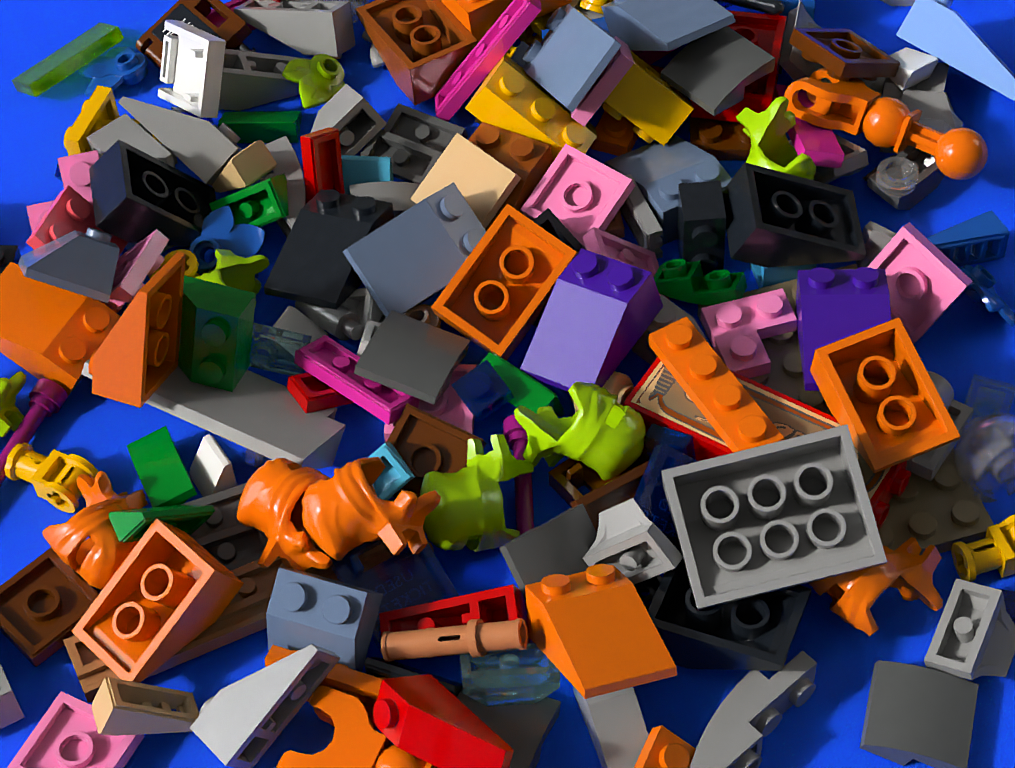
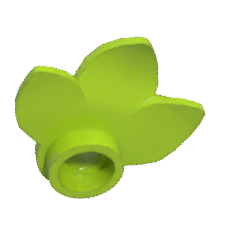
(317, 78)

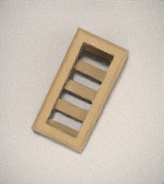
(245, 168)
(141, 708)

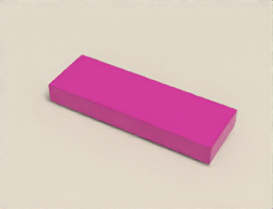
(336, 366)

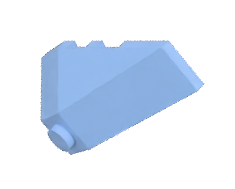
(951, 39)

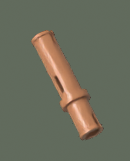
(472, 638)

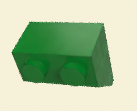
(215, 333)

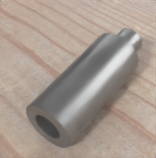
(340, 323)

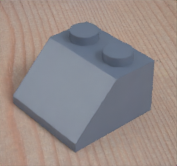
(322, 613)

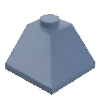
(75, 263)

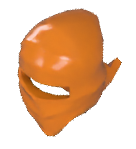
(274, 506)
(348, 513)
(102, 552)
(858, 590)

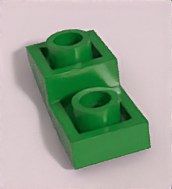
(688, 284)
(161, 469)

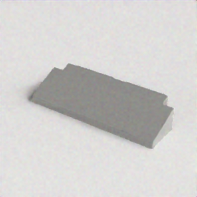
(254, 415)

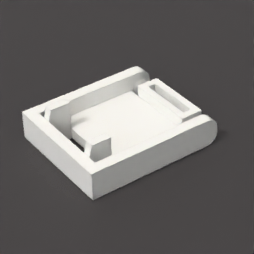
(194, 67)

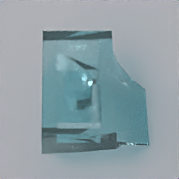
(509, 676)

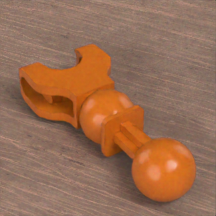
(885, 123)
(354, 738)

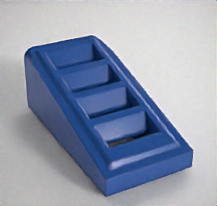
(973, 240)

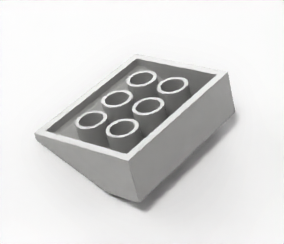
(773, 517)

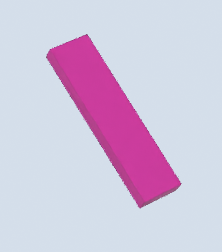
(485, 56)
(813, 140)

